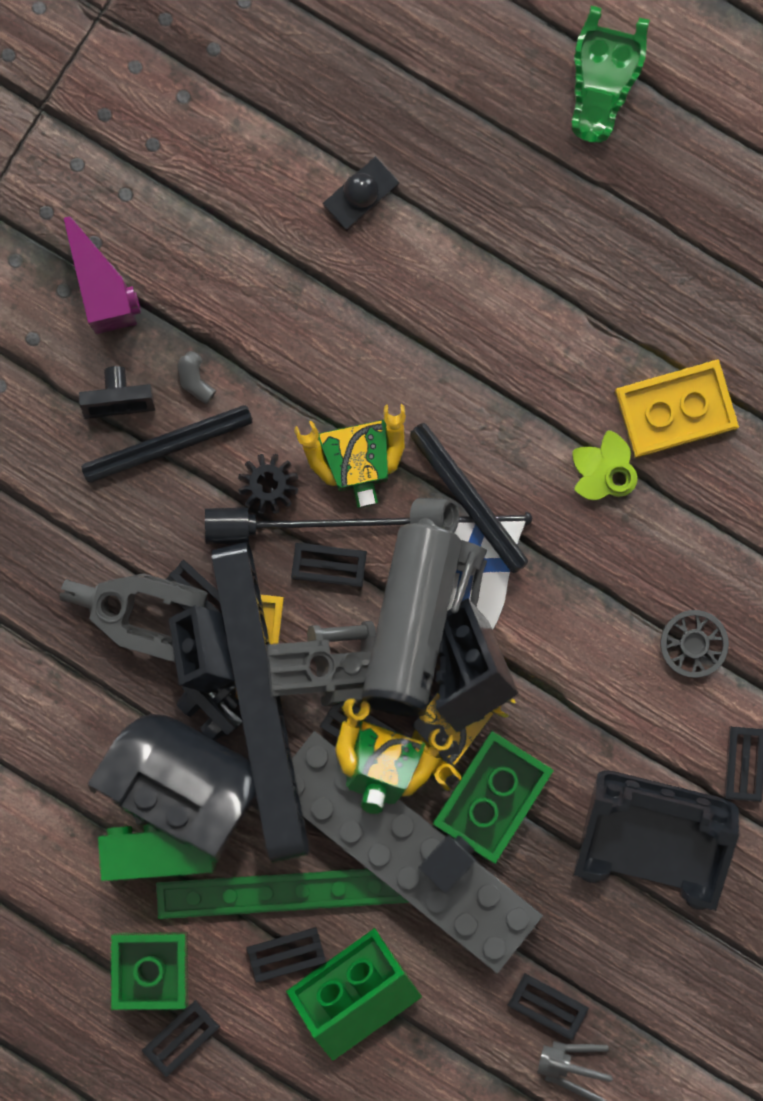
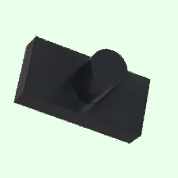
(116, 397)

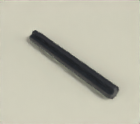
(167, 443)
(469, 498)

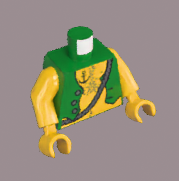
(357, 455)
(382, 761)

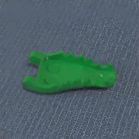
(604, 73)

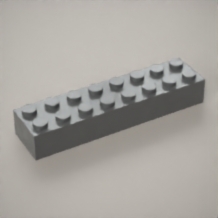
(394, 843)

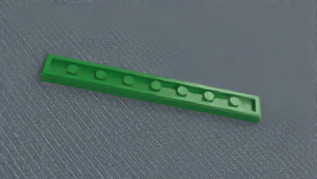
(273, 893)

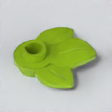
(600, 466)

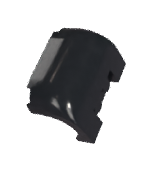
(177, 782)

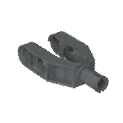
(125, 589)

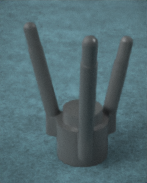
(470, 562)
(556, 1064)

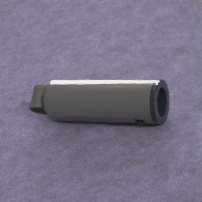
(414, 609)

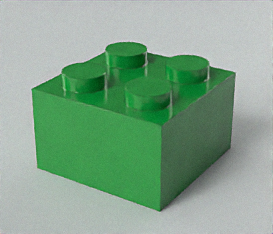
(149, 970)

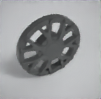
(694, 643)

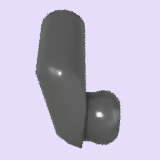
(190, 379)

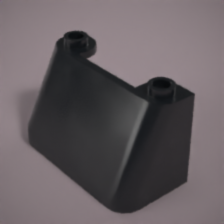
(659, 836)

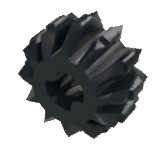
(257, 489)

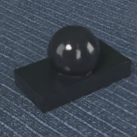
(361, 193)

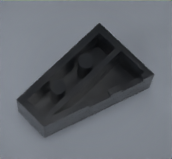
(471, 669)

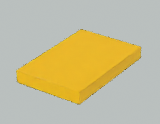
(676, 408)

